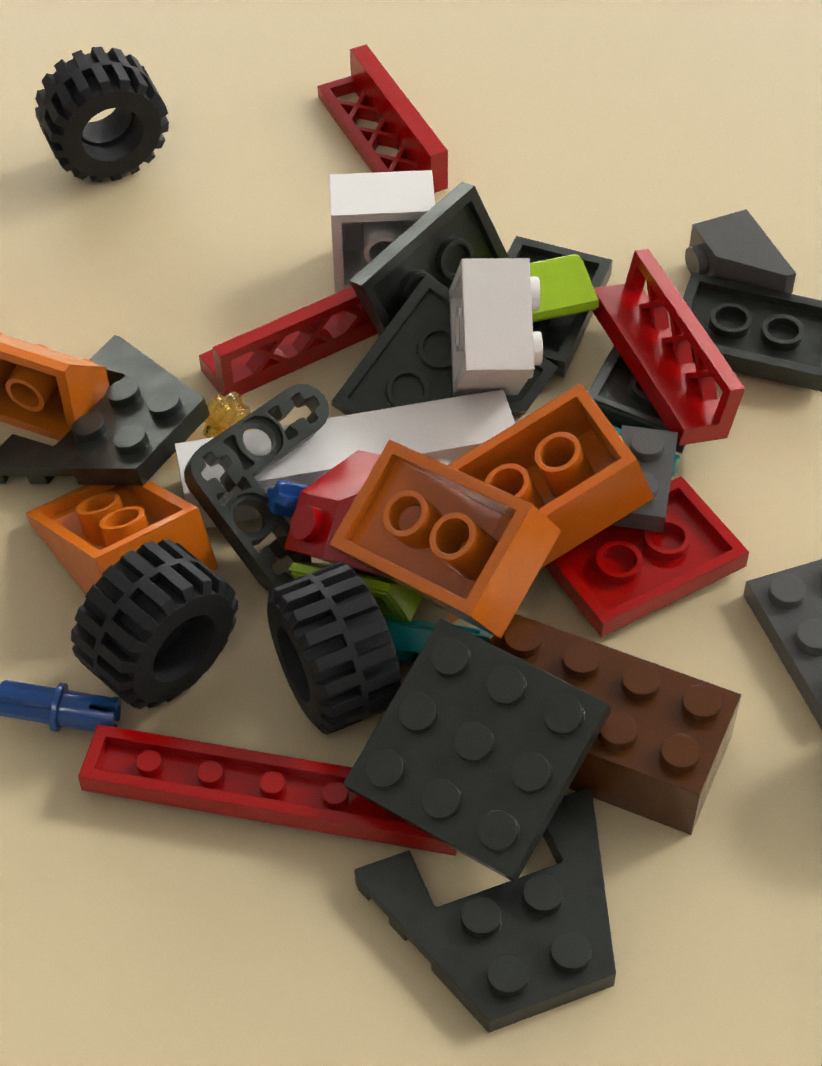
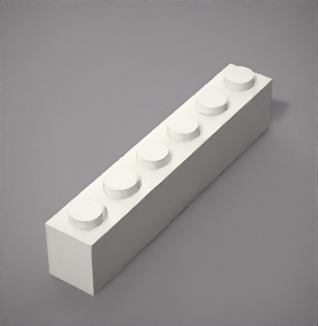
(434, 428)

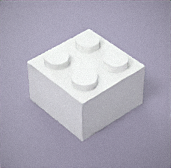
(371, 214)
(493, 325)

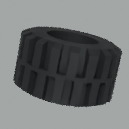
(88, 87)
(154, 623)
(334, 647)

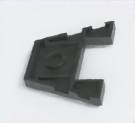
(123, 434)
(518, 942)

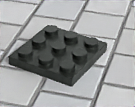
(478, 749)

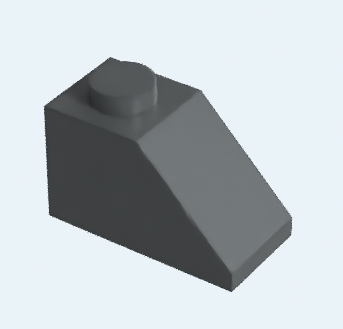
(738, 251)

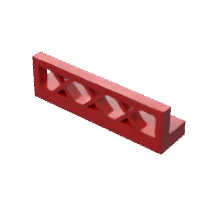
(398, 120)
(287, 343)
(663, 358)

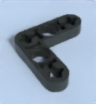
(243, 466)

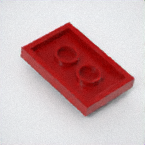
(638, 571)

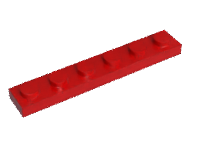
(240, 786)

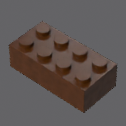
(662, 726)

